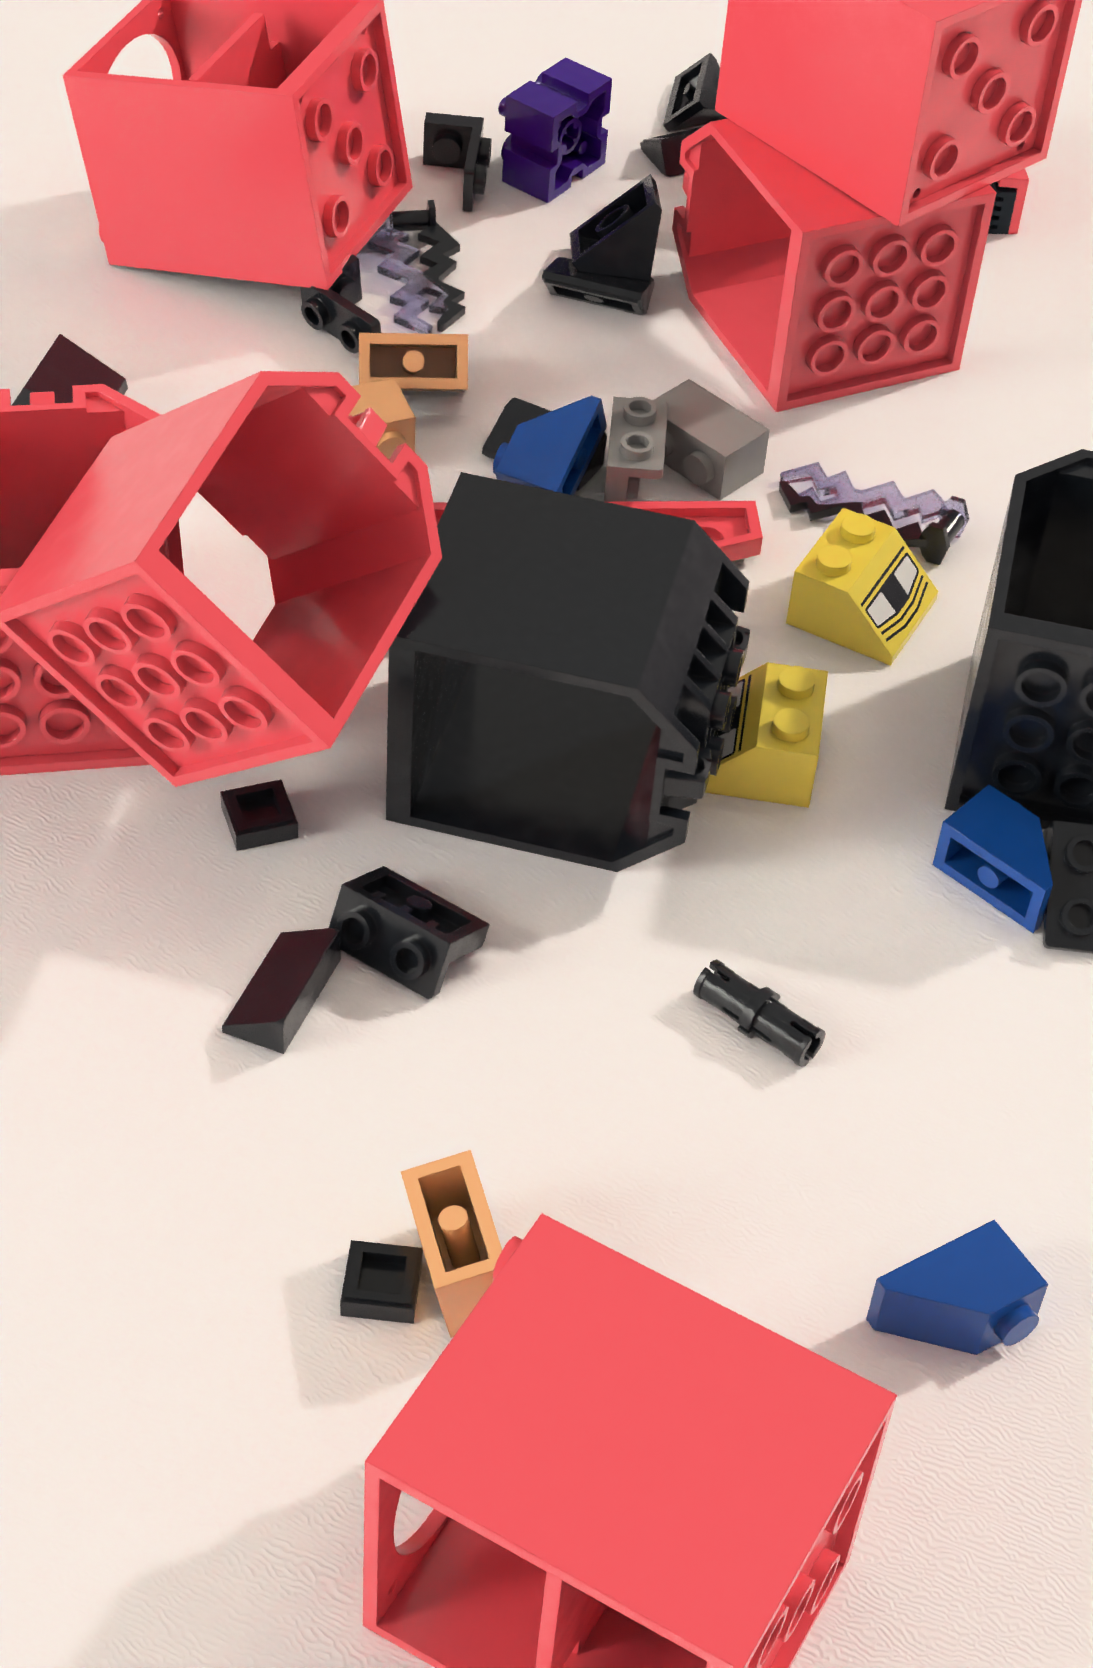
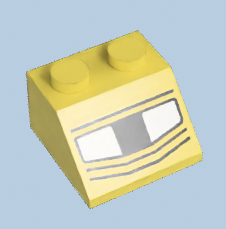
(861, 588)
(773, 736)

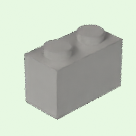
(712, 440)

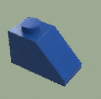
(553, 447)
(998, 855)
(962, 1294)

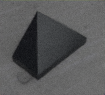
(694, 96)

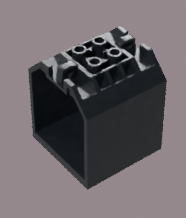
(1032, 658)
(563, 676)

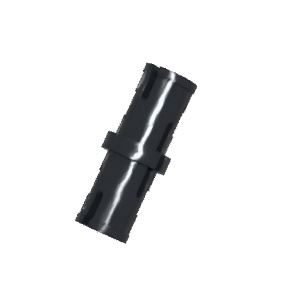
(759, 1012)

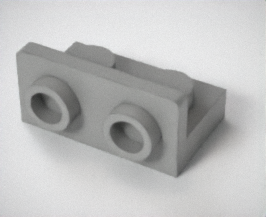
(635, 445)

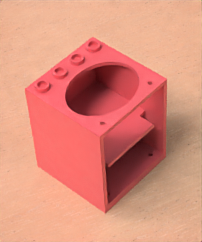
(899, 94)
(260, 152)
(616, 1477)

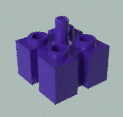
(555, 129)

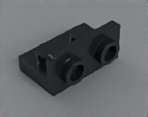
(404, 929)

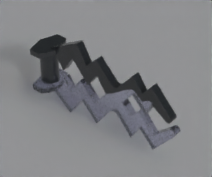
(391, 242)
(933, 540)

